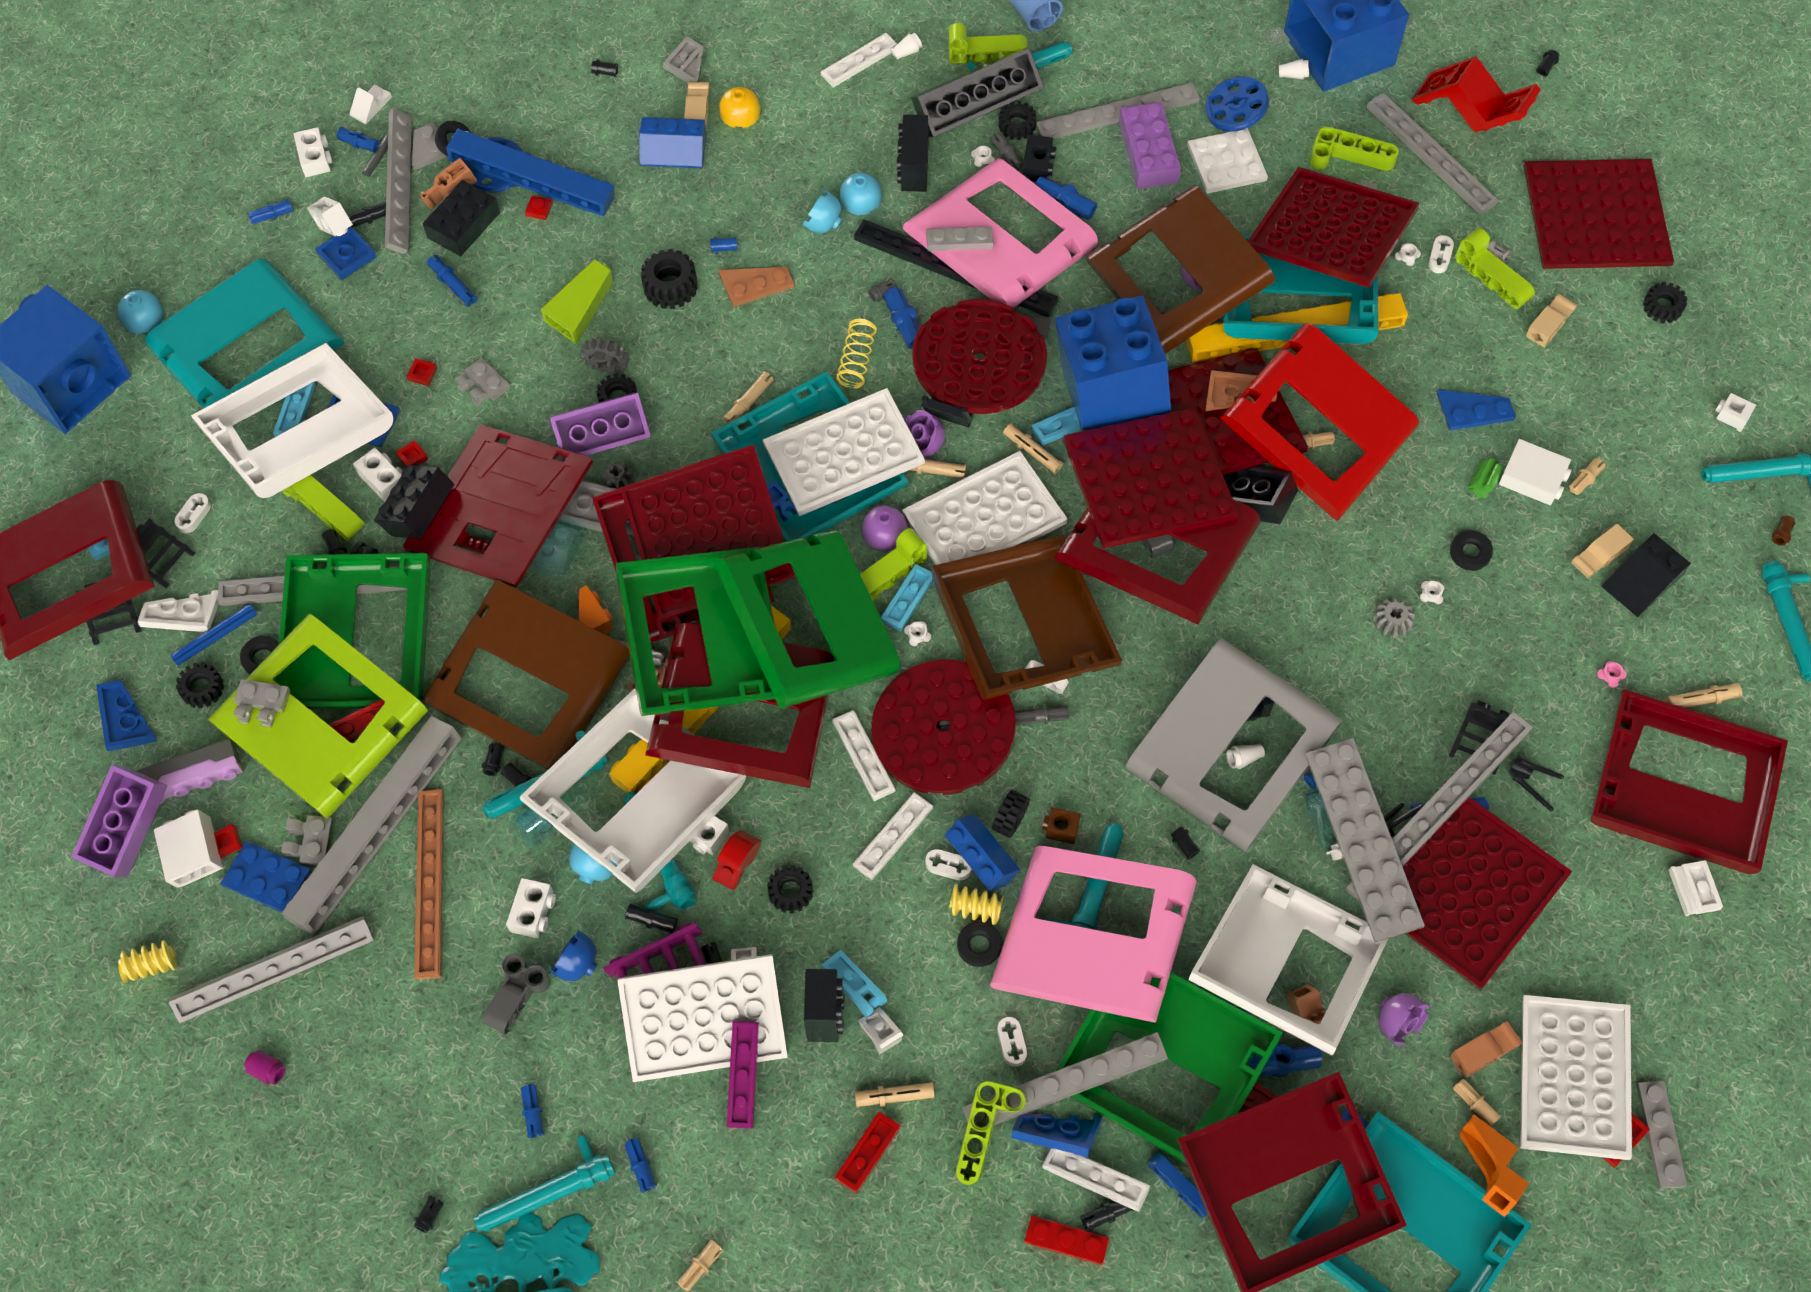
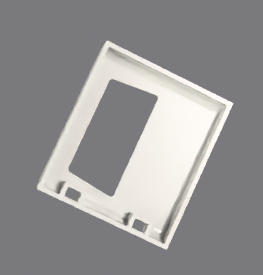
(311, 443)
(653, 821)
(1257, 940)

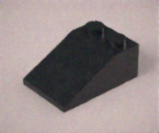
(1264, 490)
(1646, 575)

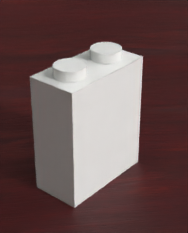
(1536, 472)
(187, 848)

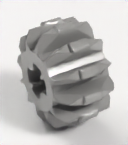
(1390, 624)

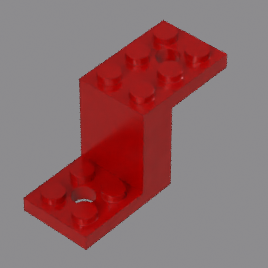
(1476, 95)

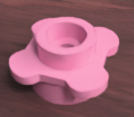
(1616, 669)

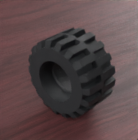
(674, 291)

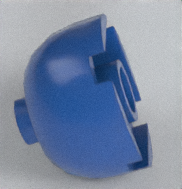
(576, 958)

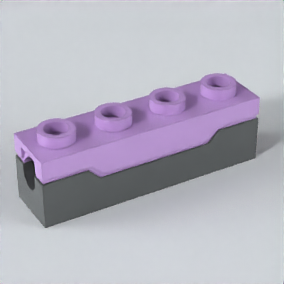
(196, 769)

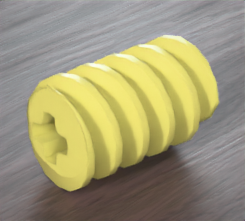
(976, 904)
(147, 962)

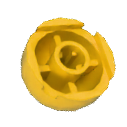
(739, 107)

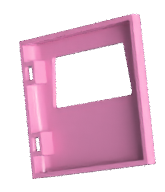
(1010, 264)
(1087, 964)

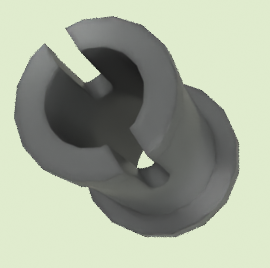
(877, 292)

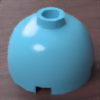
(860, 193)
(824, 214)
(140, 311)
(587, 867)

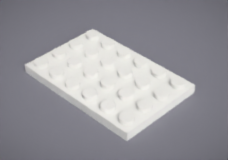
(843, 451)
(986, 512)
(685, 1016)
(1576, 1077)

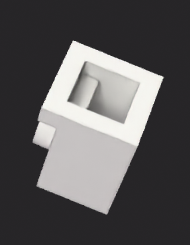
(1735, 411)

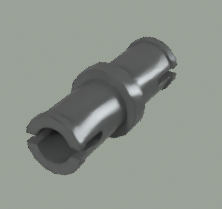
(1006, 150)

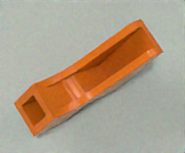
(591, 612)
(1492, 1155)

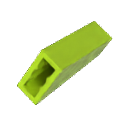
(578, 301)

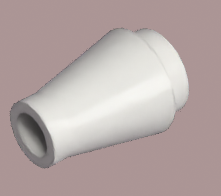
(908, 45)
(1296, 69)
(1243, 755)

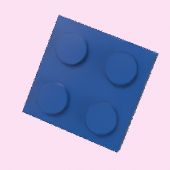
(345, 253)

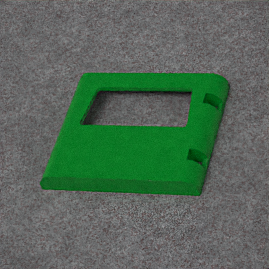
(331, 598)
(841, 608)
(728, 651)
(1198, 1035)

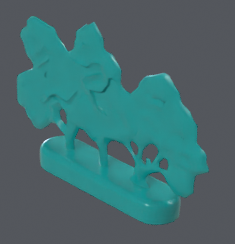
(526, 1256)

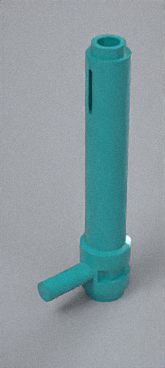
(1043, 57)
(1797, 465)
(1779, 586)
(511, 798)
(674, 883)
(1096, 888)
(583, 1176)

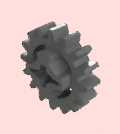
(605, 355)

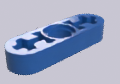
(1176, 1179)

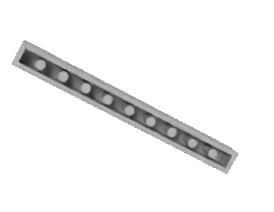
(371, 826)

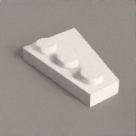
(183, 614)

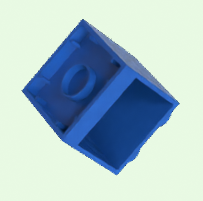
(1345, 37)
(58, 359)
(1113, 363)

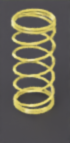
(864, 322)

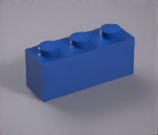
(982, 852)

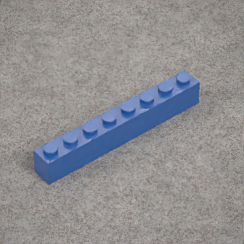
(531, 172)

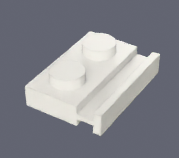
(1695, 888)

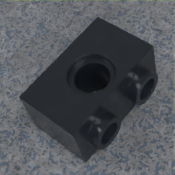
(1038, 156)

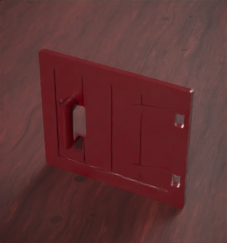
(507, 490)

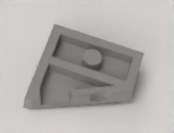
(685, 60)
(424, 147)

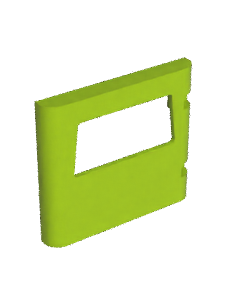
(302, 746)

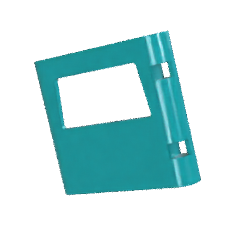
(1299, 280)
(226, 315)
(781, 412)
(1438, 1206)

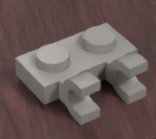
(487, 380)
(260, 695)
(315, 839)

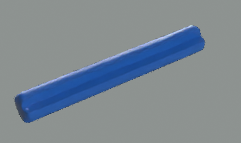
(213, 634)

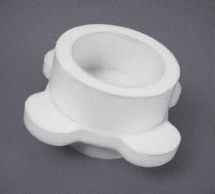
(982, 151)
(1410, 249)
(1433, 586)
(920, 627)
(1335, 852)

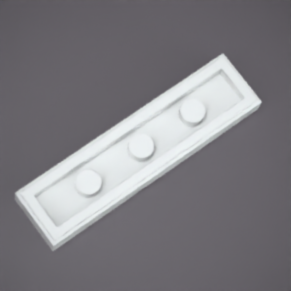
(858, 60)
(863, 755)
(892, 836)
(1097, 1178)

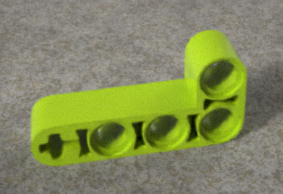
(980, 48)
(1352, 148)
(1492, 271)
(325, 506)
(899, 562)
(973, 1130)

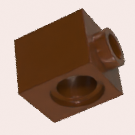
(1069, 818)

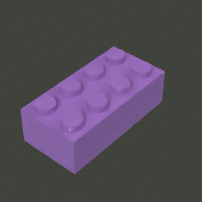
(1149, 145)
(601, 425)
(119, 821)

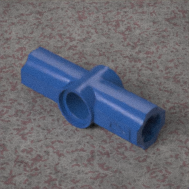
(1068, 197)
(902, 315)
(1295, 1059)

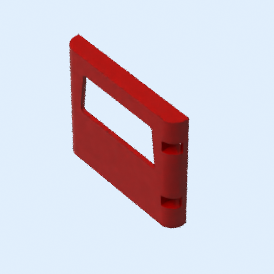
(1344, 396)

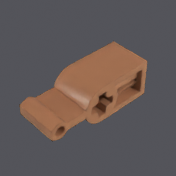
(446, 182)
(1485, 1049)

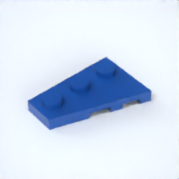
(1473, 410)
(120, 718)
(1061, 1134)

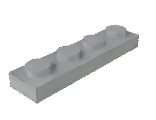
(1662, 1135)

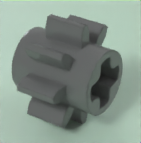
(622, 474)

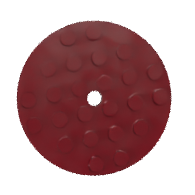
(1000, 380)
(933, 759)

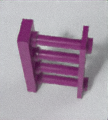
(685, 933)

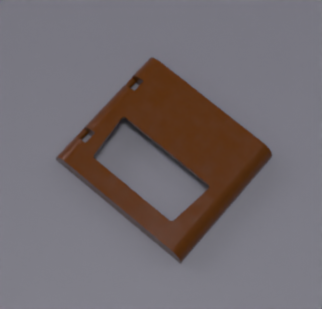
(1206, 248)
(1052, 602)
(544, 646)

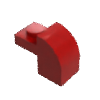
(734, 857)

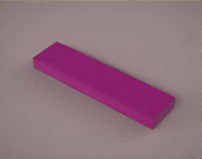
(742, 1074)

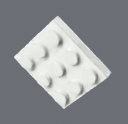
(1227, 160)

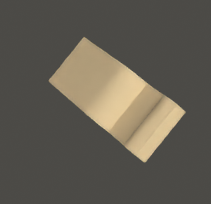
(697, 101)
(1551, 320)
(1603, 551)

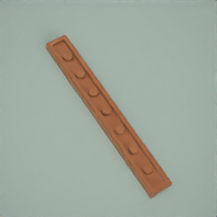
(429, 884)

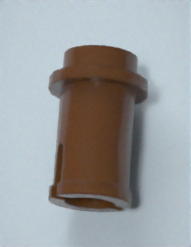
(1782, 533)

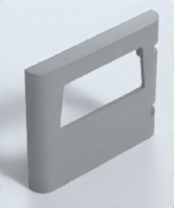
(1203, 724)

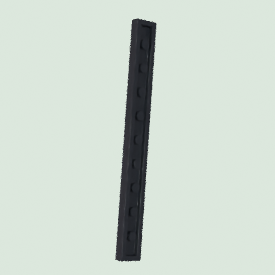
(914, 252)

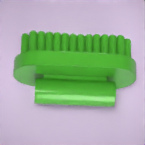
(1485, 477)

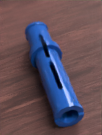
(446, 274)

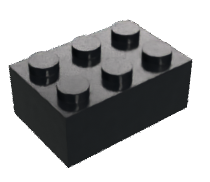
(914, 153)
(461, 218)
(414, 501)
(823, 1005)

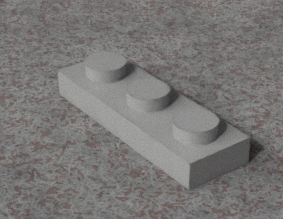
(959, 238)

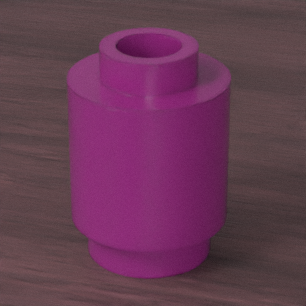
(264, 1067)

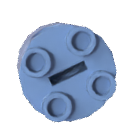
(1038, 13)

